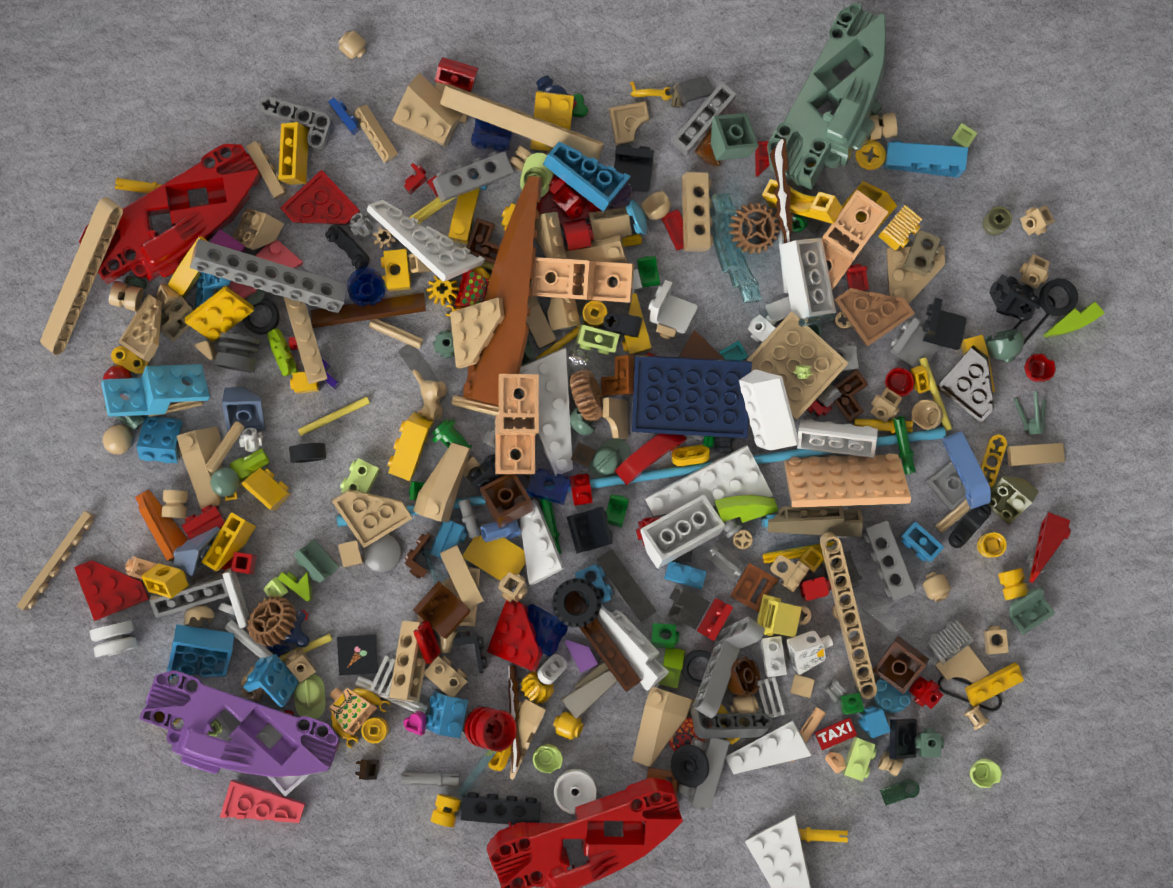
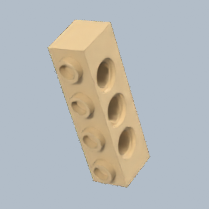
(693, 241)
(408, 667)

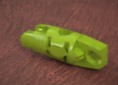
(282, 352)

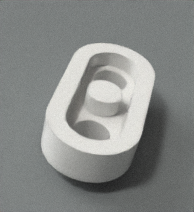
(552, 669)

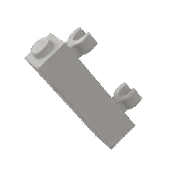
(703, 795)

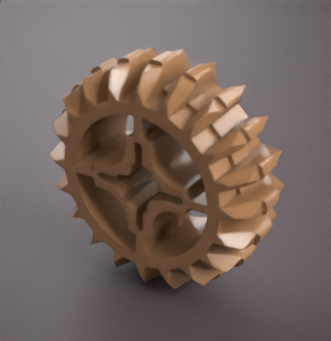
(765, 237)
(587, 395)
(275, 624)

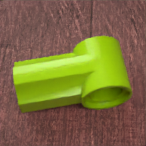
(249, 464)

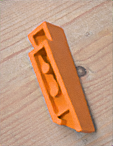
(163, 529)

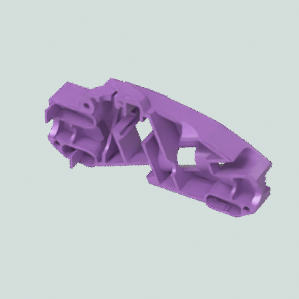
(293, 755)

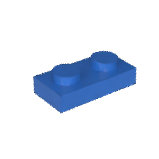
(350, 121)

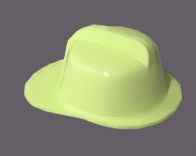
(534, 167)
(310, 697)

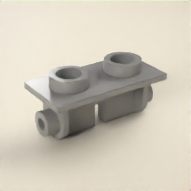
(725, 561)

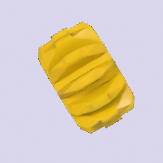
(447, 293)
(535, 689)

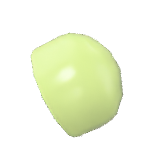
(547, 758)
(985, 773)

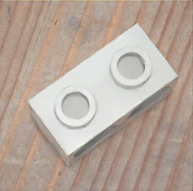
(773, 656)

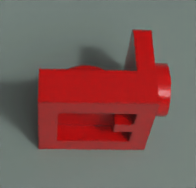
(414, 182)
(568, 202)

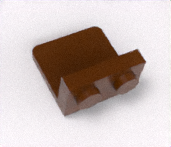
(416, 569)
(442, 610)

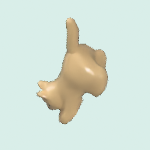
(432, 394)

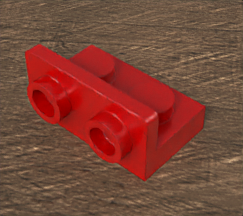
(714, 619)

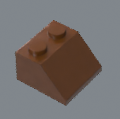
(506, 499)
(900, 664)

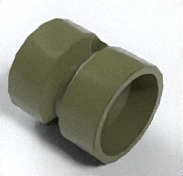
(997, 220)

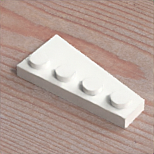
(539, 548)
(771, 749)

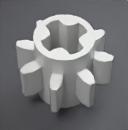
(251, 439)

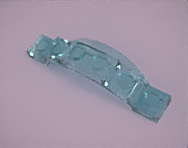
(730, 257)

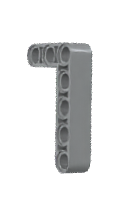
(719, 667)

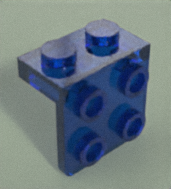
(490, 136)
(547, 628)

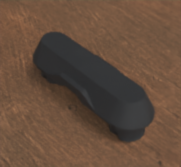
(345, 242)
(969, 526)

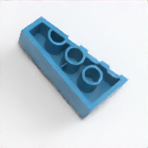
(926, 159)
(586, 175)

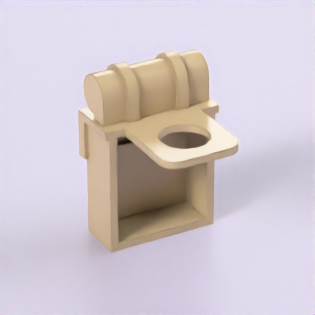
(793, 575)

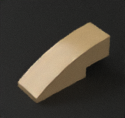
(1035, 454)
(461, 576)

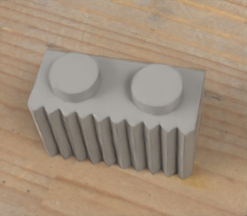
(949, 641)

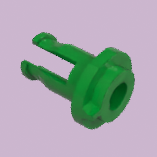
(448, 434)

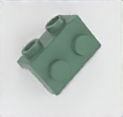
(316, 561)

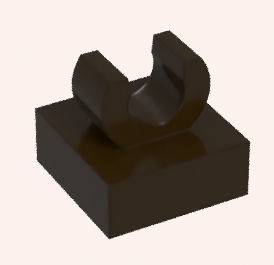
(583, 455)
(368, 769)

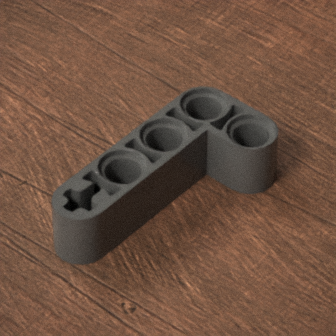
(755, 725)

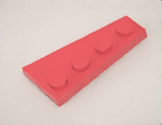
(273, 252)
(259, 804)

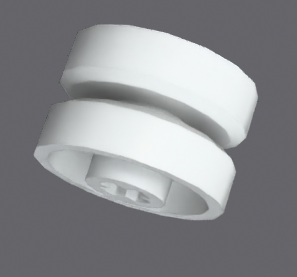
(113, 639)
(574, 779)

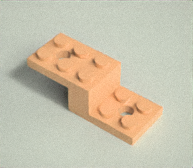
(848, 236)
(583, 279)
(517, 423)

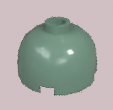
(1005, 345)

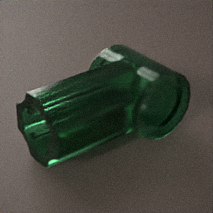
(897, 792)

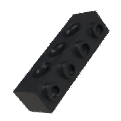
(470, 813)

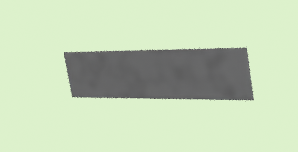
(416, 362)

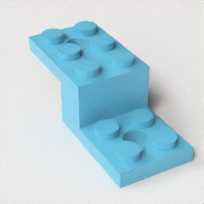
(155, 390)

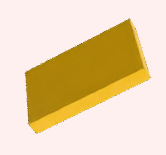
(496, 556)

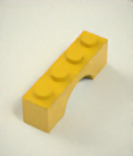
(819, 207)

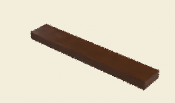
(384, 308)
(604, 645)

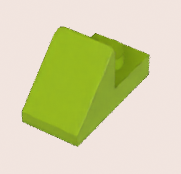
(302, 588)
(673, 663)

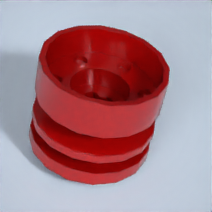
(490, 728)

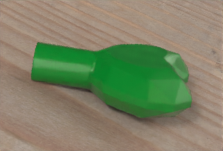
(580, 108)

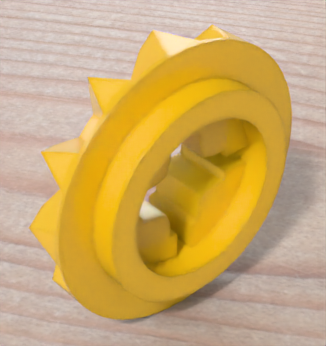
(878, 151)

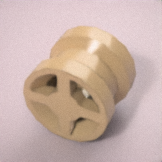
(745, 539)
(806, 614)

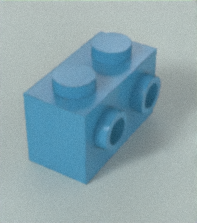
(921, 541)
(873, 721)

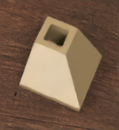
(257, 229)

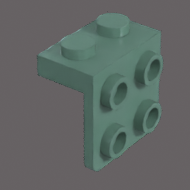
(1030, 611)

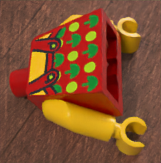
(471, 289)

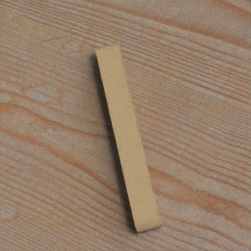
(518, 121)
(81, 275)
(845, 607)

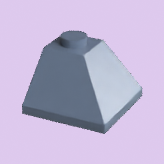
(244, 407)
(192, 552)

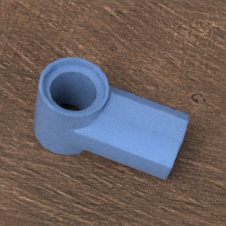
(492, 532)

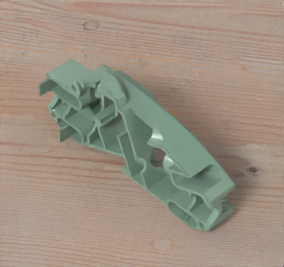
(853, 97)

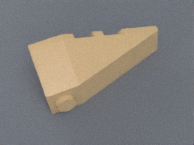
(603, 250)
(196, 451)
(441, 488)
(529, 720)
(660, 720)

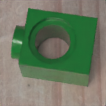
(658, 642)

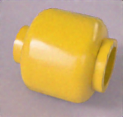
(568, 726)

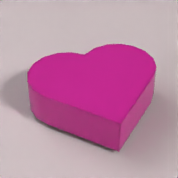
(416, 723)

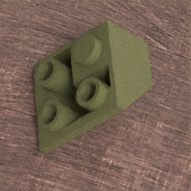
(1011, 497)

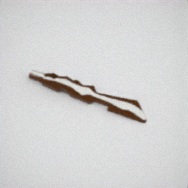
(782, 192)
(513, 710)

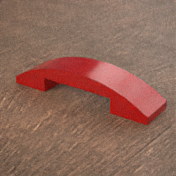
(647, 455)

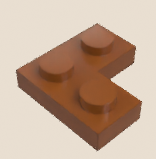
(623, 380)

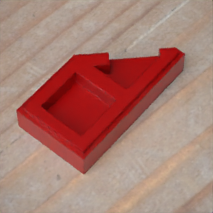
(761, 158)

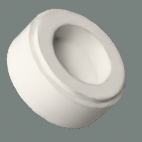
(226, 608)

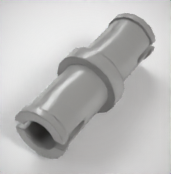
(469, 518)

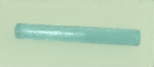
(816, 320)
(476, 772)

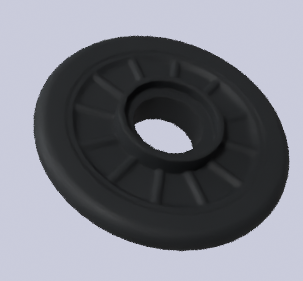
(700, 762)

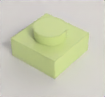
(963, 136)
(275, 588)

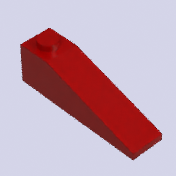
(1051, 535)

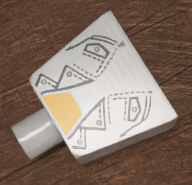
(807, 650)

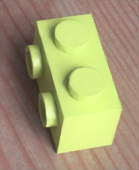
(597, 338)
(361, 477)
(859, 758)

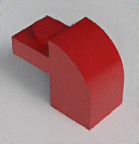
(242, 563)

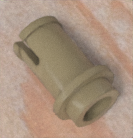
(676, 102)

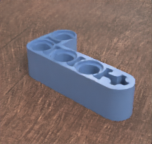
(968, 469)

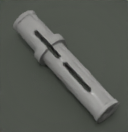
(430, 779)

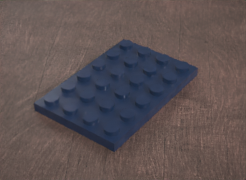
(689, 396)

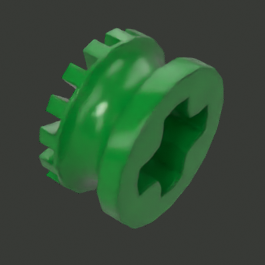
(803, 223)

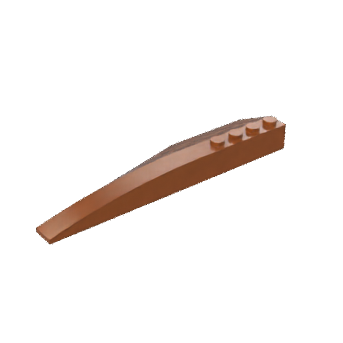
(510, 282)

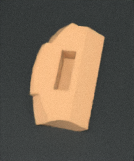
(836, 761)

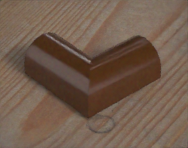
(479, 241)
(848, 388)

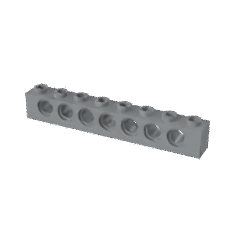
(268, 276)

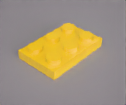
(554, 109)
(219, 313)

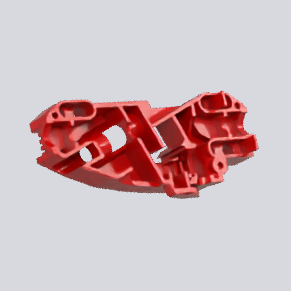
(157, 254)
(535, 852)

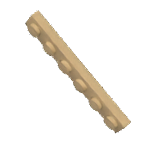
(305, 340)
(52, 568)

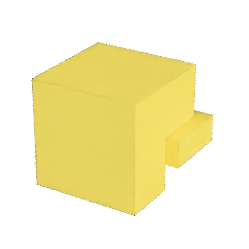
(778, 616)

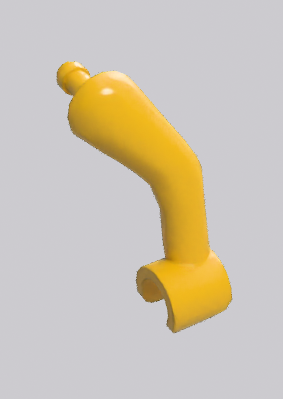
(650, 92)

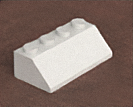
(807, 278)
(768, 410)
(837, 438)
(681, 531)

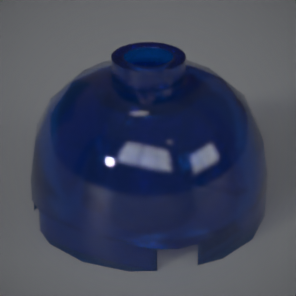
(365, 286)

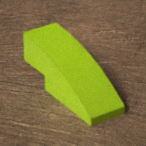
(1075, 320)
(745, 507)

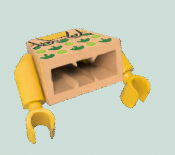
(352, 710)

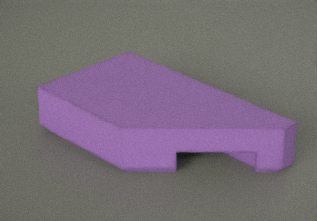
(582, 655)

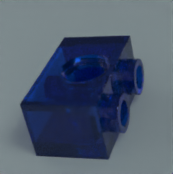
(557, 494)

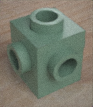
(444, 351)
(934, 748)

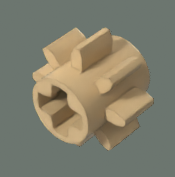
(387, 242)

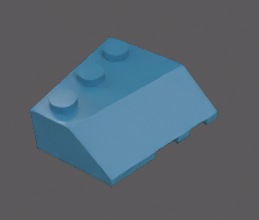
(200, 651)

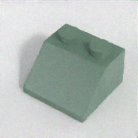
(732, 136)

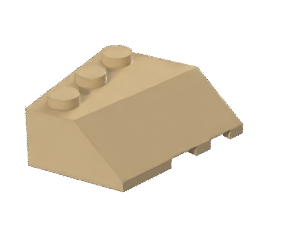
(423, 113)

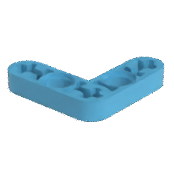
(205, 287)

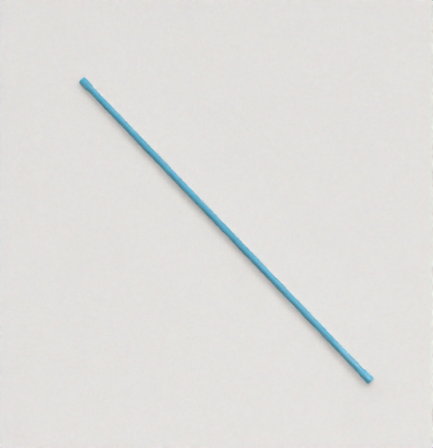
(933, 434)

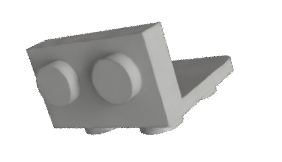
(910, 344)

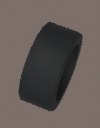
(1068, 287)
(273, 323)
(307, 452)
(685, 669)

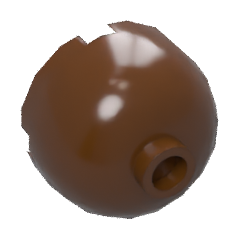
(744, 677)

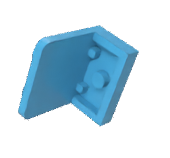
(159, 439)
(273, 678)
(446, 715)

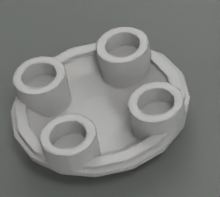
(382, 554)

